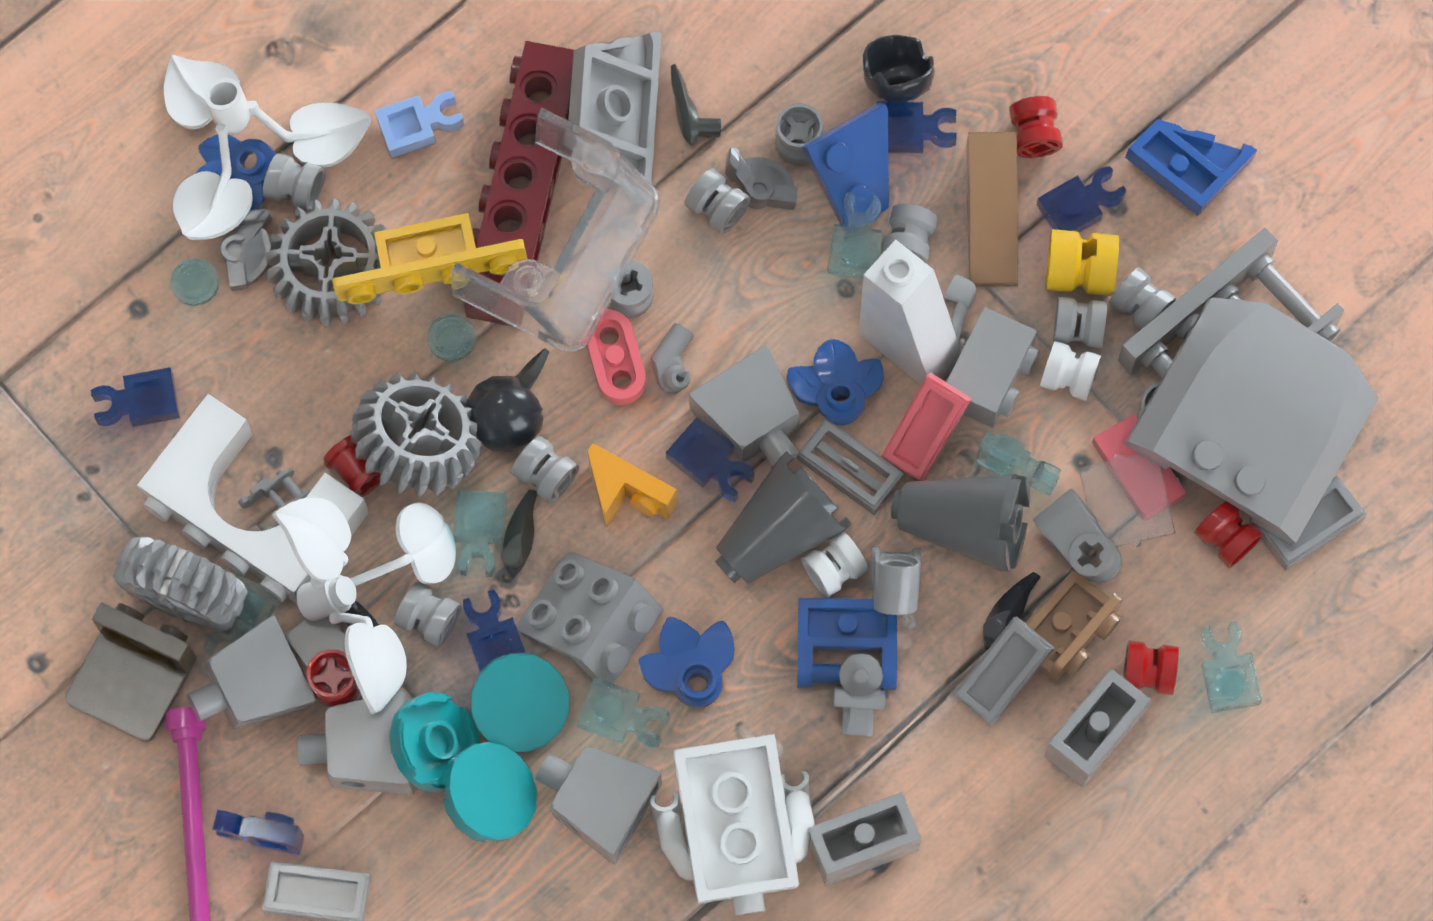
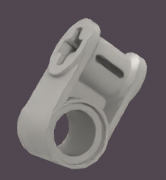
(1076, 532)
(895, 581)

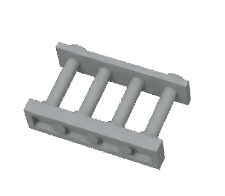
(1251, 261)

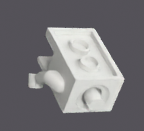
(738, 820)

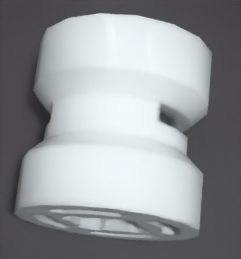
(1067, 370)
(834, 564)

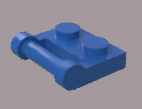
(843, 626)

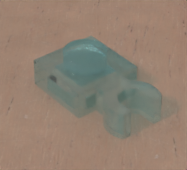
(855, 245)
(1007, 457)
(478, 523)
(257, 608)
(1229, 677)
(613, 710)

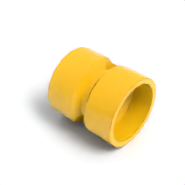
(1082, 262)

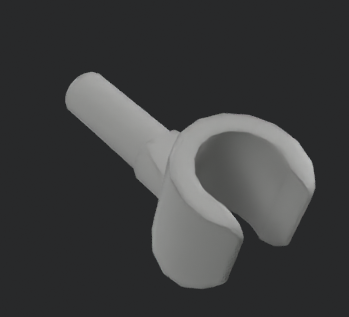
(963, 294)

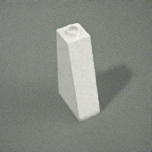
(907, 315)

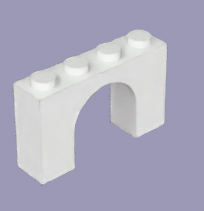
(184, 488)

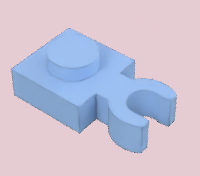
(411, 126)

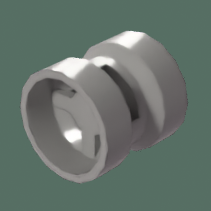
(797, 123)
(291, 181)
(717, 201)
(912, 228)
(1140, 298)
(1091, 322)
(545, 469)
(427, 614)

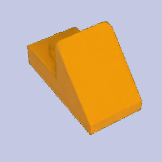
(618, 479)

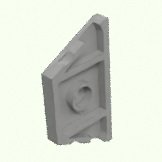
(617, 94)

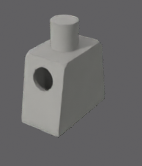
(749, 407)
(253, 679)
(357, 748)
(600, 797)

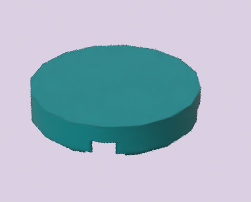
(519, 702)
(427, 736)
(489, 792)

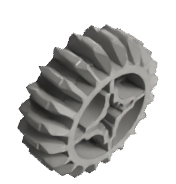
(293, 256)
(437, 420)
(180, 583)

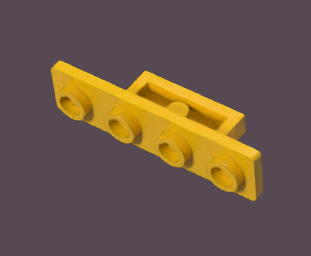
(425, 255)

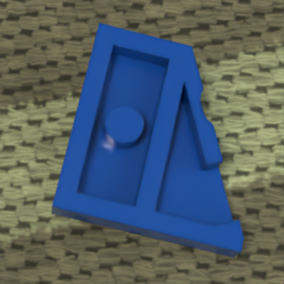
(853, 161)
(1188, 162)

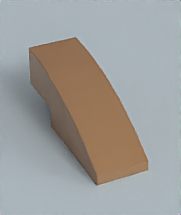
(992, 208)

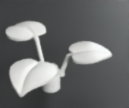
(208, 90)
(318, 541)

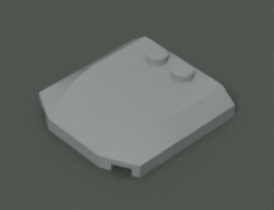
(1256, 413)

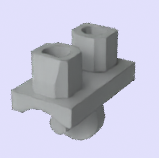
(859, 693)

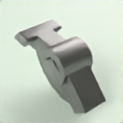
(761, 180)
(247, 249)

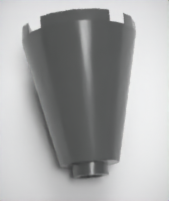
(968, 516)
(778, 524)

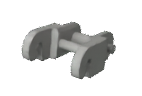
(267, 488)

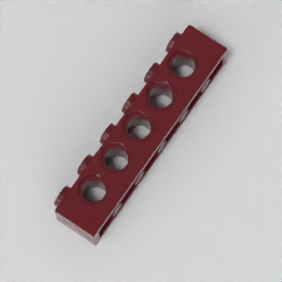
(539, 69)

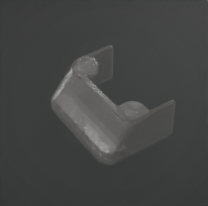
(570, 300)

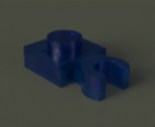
(910, 127)
(1076, 206)
(146, 398)
(705, 455)
(493, 637)
(271, 832)

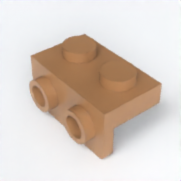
(1072, 621)

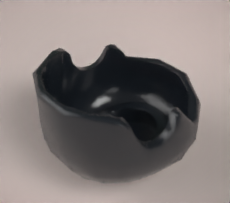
(897, 68)
(505, 413)

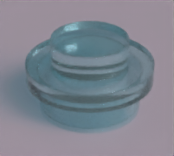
(194, 282)
(451, 337)

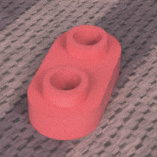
(617, 359)

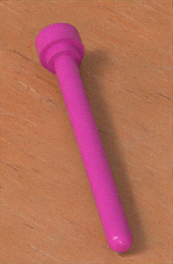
(186, 732)

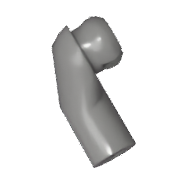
(667, 360)

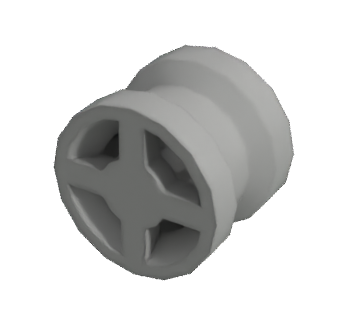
(628, 298)

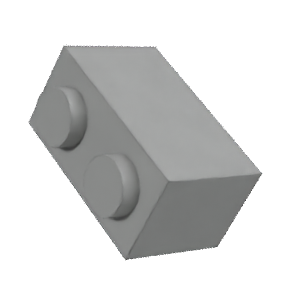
(991, 365)
(1097, 727)
(864, 839)

